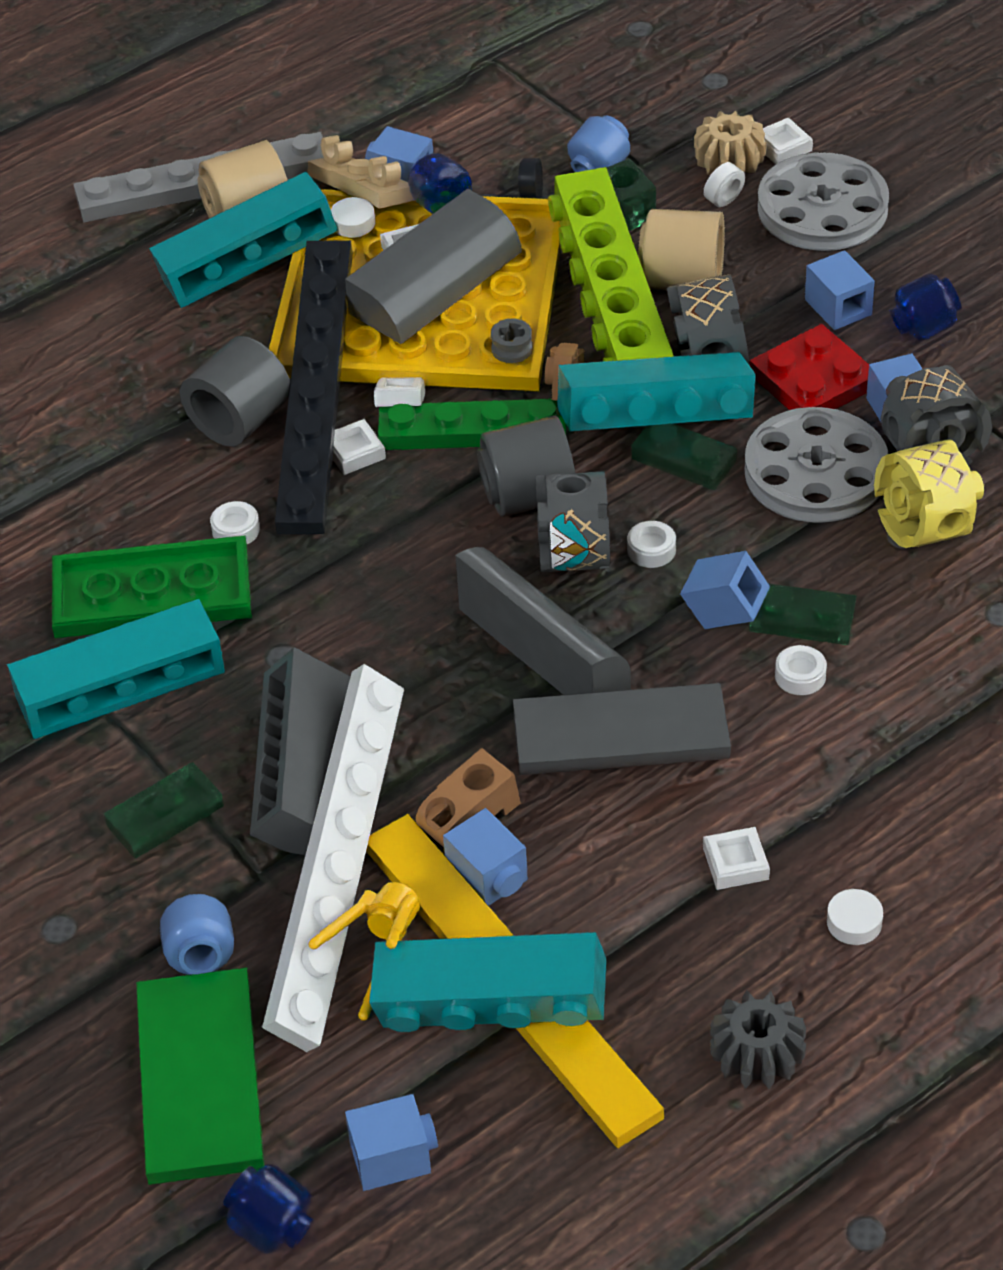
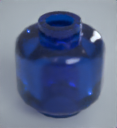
(437, 181)
(925, 307)
(268, 1208)

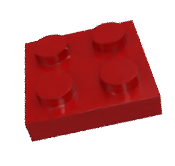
(812, 371)

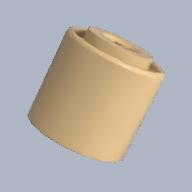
(238, 176)
(681, 246)

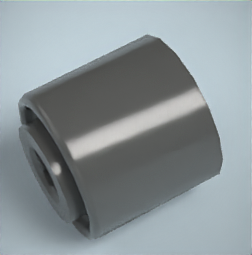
(235, 391)
(515, 455)

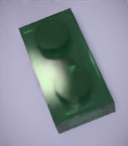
(684, 454)
(806, 614)
(163, 810)

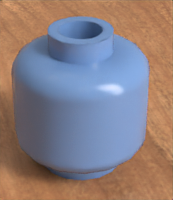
(598, 144)
(196, 934)

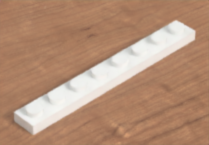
(333, 859)

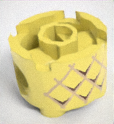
(927, 494)

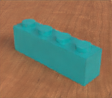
(243, 239)
(655, 391)
(116, 668)
(489, 981)

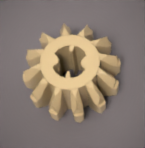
(730, 140)

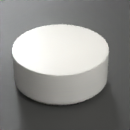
(724, 184)
(353, 217)
(234, 520)
(651, 544)
(800, 670)
(854, 916)

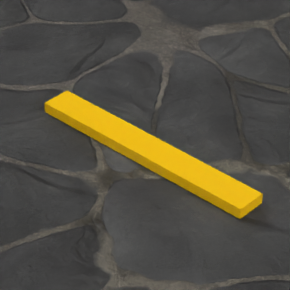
(573, 1053)

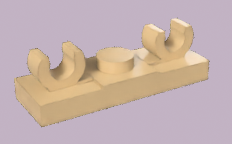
(361, 178)

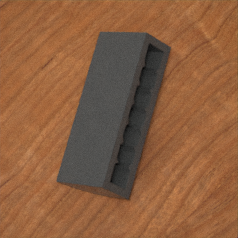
(432, 266)
(536, 627)
(621, 729)
(294, 747)

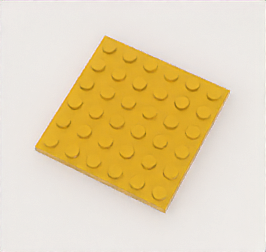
(458, 342)

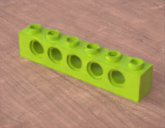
(606, 267)

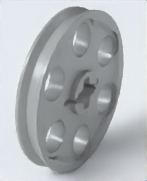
(823, 201)
(802, 477)

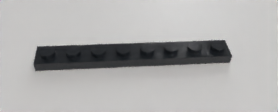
(314, 389)

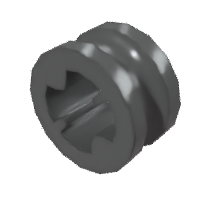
(515, 350)

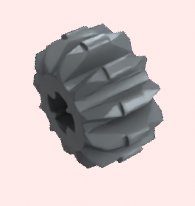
(758, 1039)

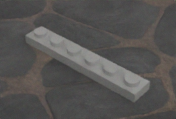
(175, 181)

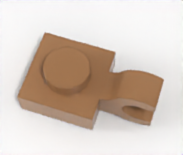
(563, 354)

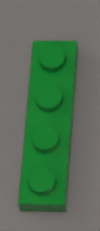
(456, 422)

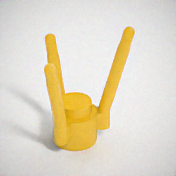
(388, 918)

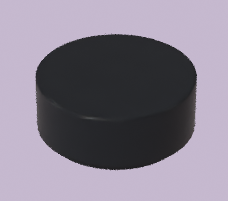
(530, 178)

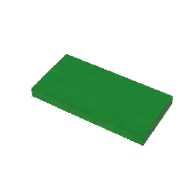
(127, 584)
(198, 1076)

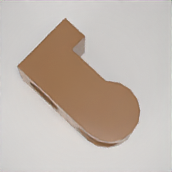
(467, 793)

